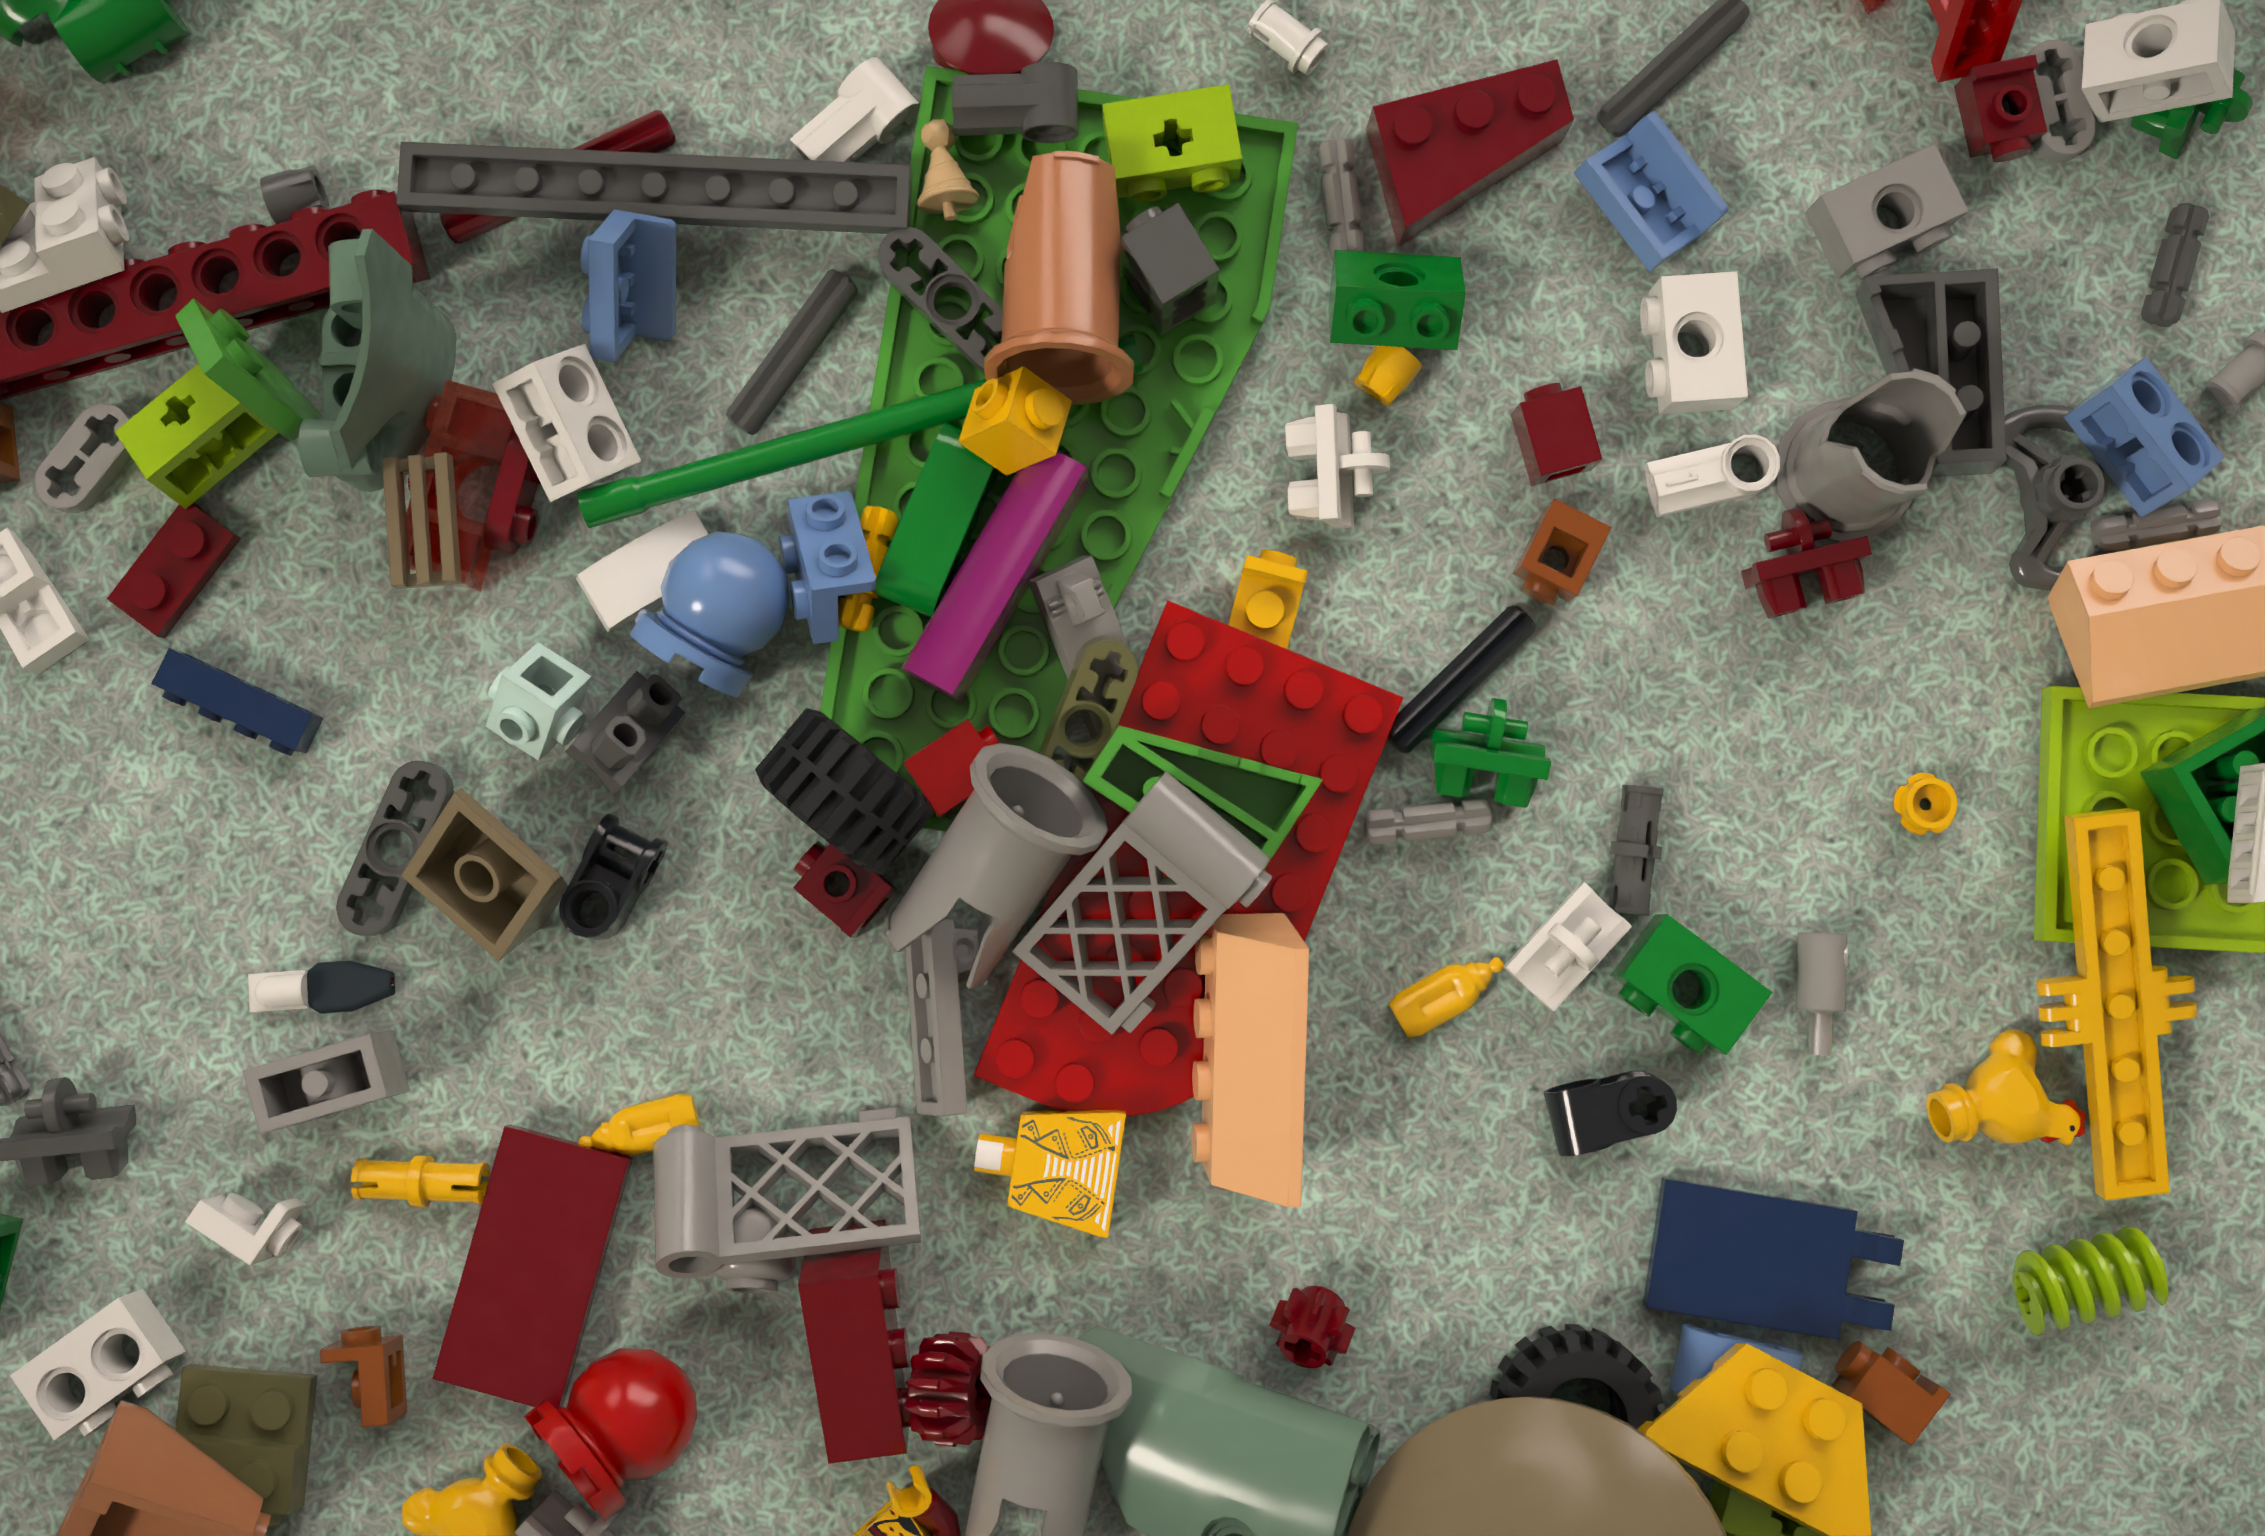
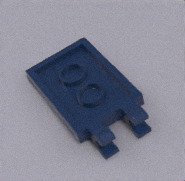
(1762, 1260)

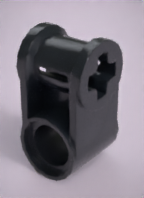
(612, 876)
(1597, 1113)

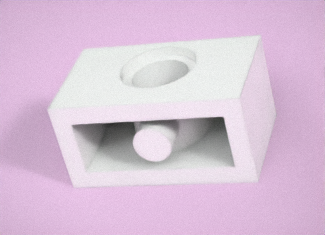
(2158, 59)
(1710, 310)

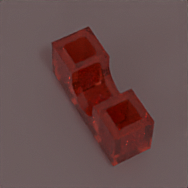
(475, 432)

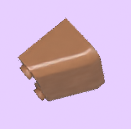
(158, 1484)

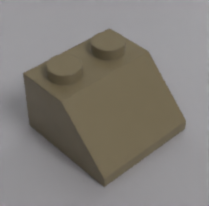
(484, 877)

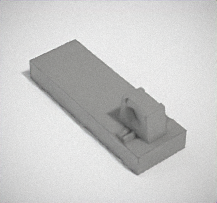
(1074, 613)
(935, 1016)

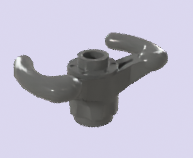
(2051, 492)

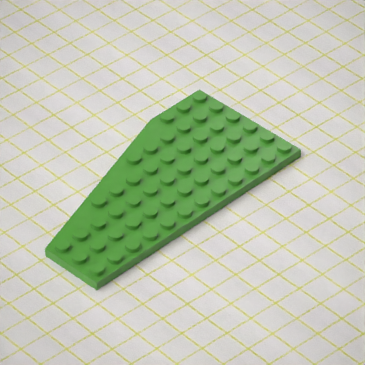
(1129, 443)

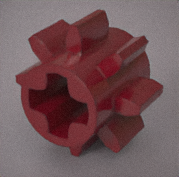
(1312, 1326)

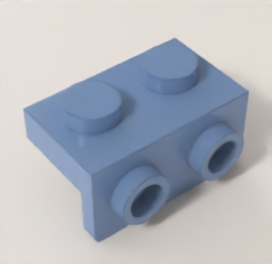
(1652, 191)
(629, 282)
(827, 557)

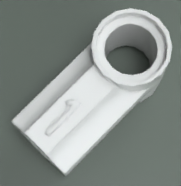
(866, 111)
(1707, 476)

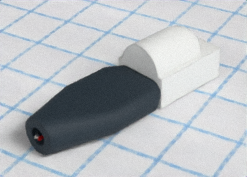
(324, 988)

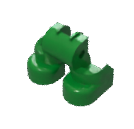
(100, 32)

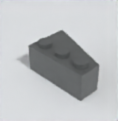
(1953, 330)

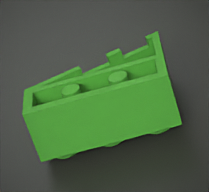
(1246, 793)

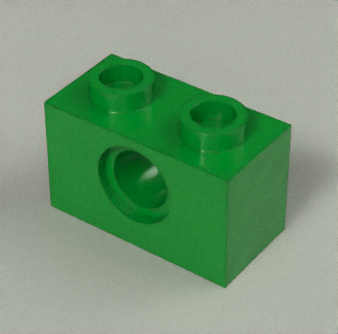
(1396, 300)
(1726, 994)

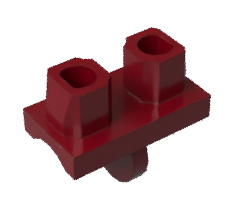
(1835, 564)

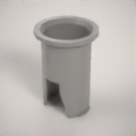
(1832, 481)
(1001, 851)
(1045, 1429)

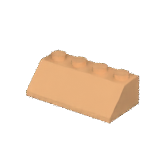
(2164, 616)
(1252, 1056)

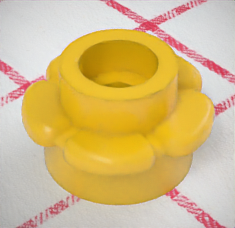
(1942, 804)

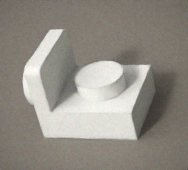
(237, 1228)

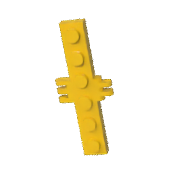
(2116, 1003)

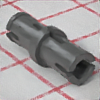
(1635, 849)

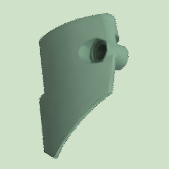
(384, 386)
(1225, 1454)

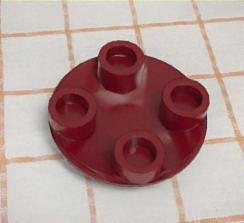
(990, 35)

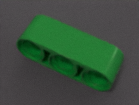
(936, 525)

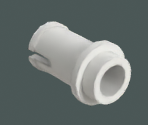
(1288, 37)

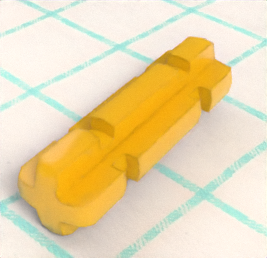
(878, 527)

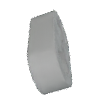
(2069, 100)
(75, 450)

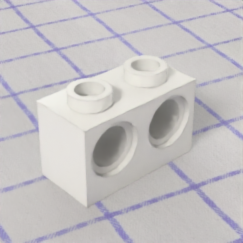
(566, 422)
(97, 1358)

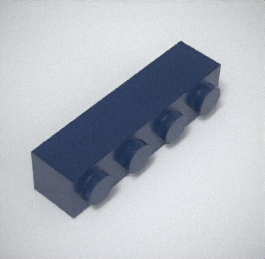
(236, 700)

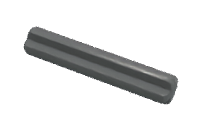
(1672, 65)
(792, 352)

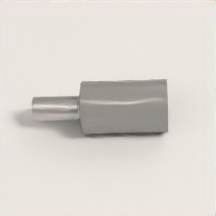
(1821, 984)

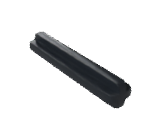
(1460, 678)

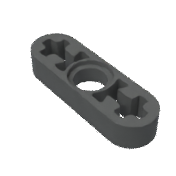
(908, 282)
(369, 855)

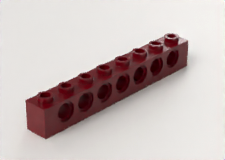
(196, 270)

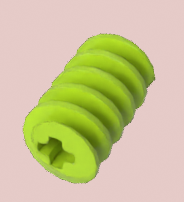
(2088, 1274)

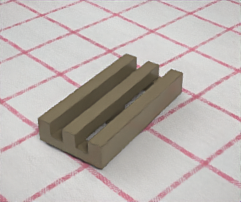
(396, 521)

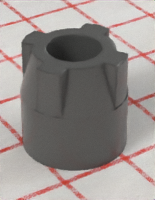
(292, 191)

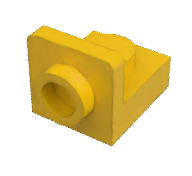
(1268, 596)

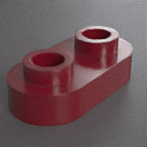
(510, 513)

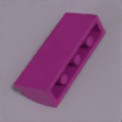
(996, 575)

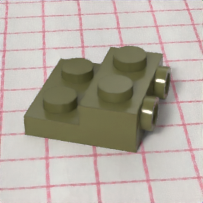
(253, 1427)

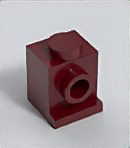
(1986, 123)
(861, 902)

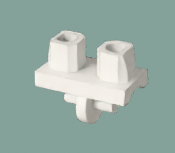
(1329, 441)
(1567, 946)

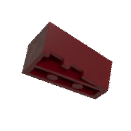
(1462, 140)

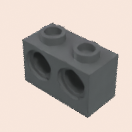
(1168, 267)

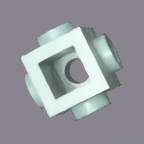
(538, 701)

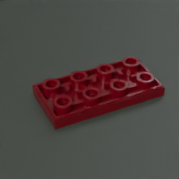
(532, 1268)

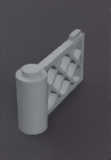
(1197, 855)
(698, 1185)

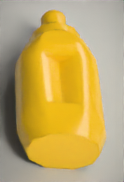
(1442, 996)
(638, 1126)

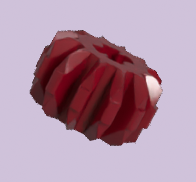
(946, 1390)

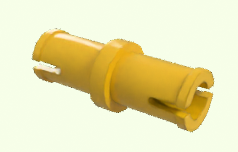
(420, 1180)

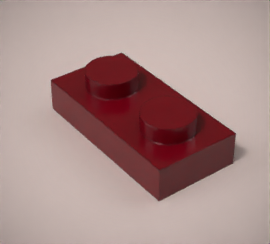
(173, 569)

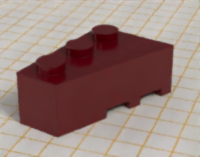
(856, 1350)

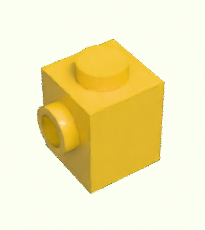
(1015, 421)

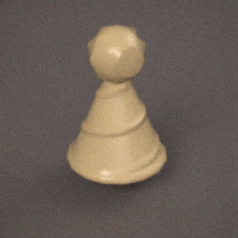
(945, 185)

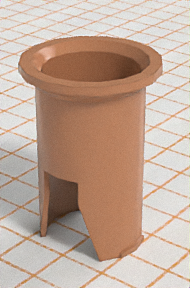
(1065, 281)

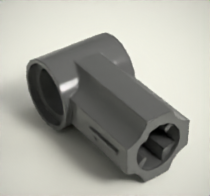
(1035, 103)

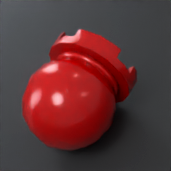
(621, 1424)

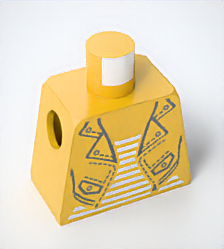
(1059, 1165)

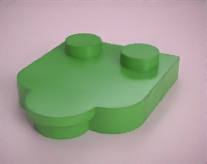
(243, 370)

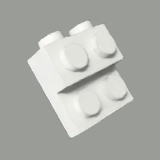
(65, 235)

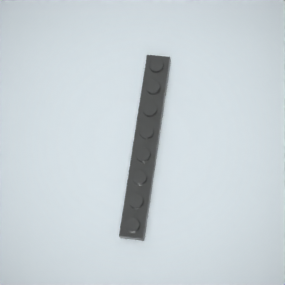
(654, 184)

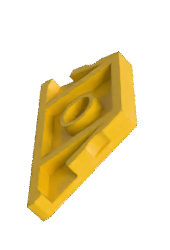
(1773, 1440)

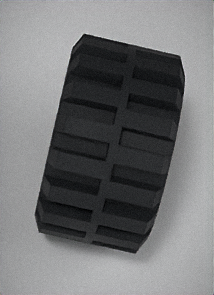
(844, 791)
(1580, 1354)

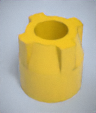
(1388, 373)

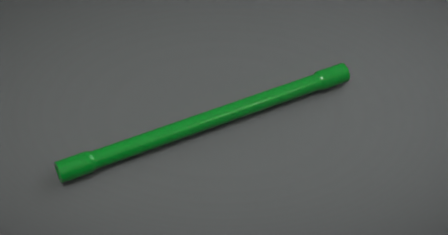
(638, 494)

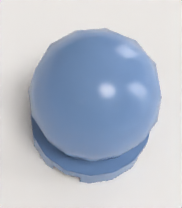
(719, 604)

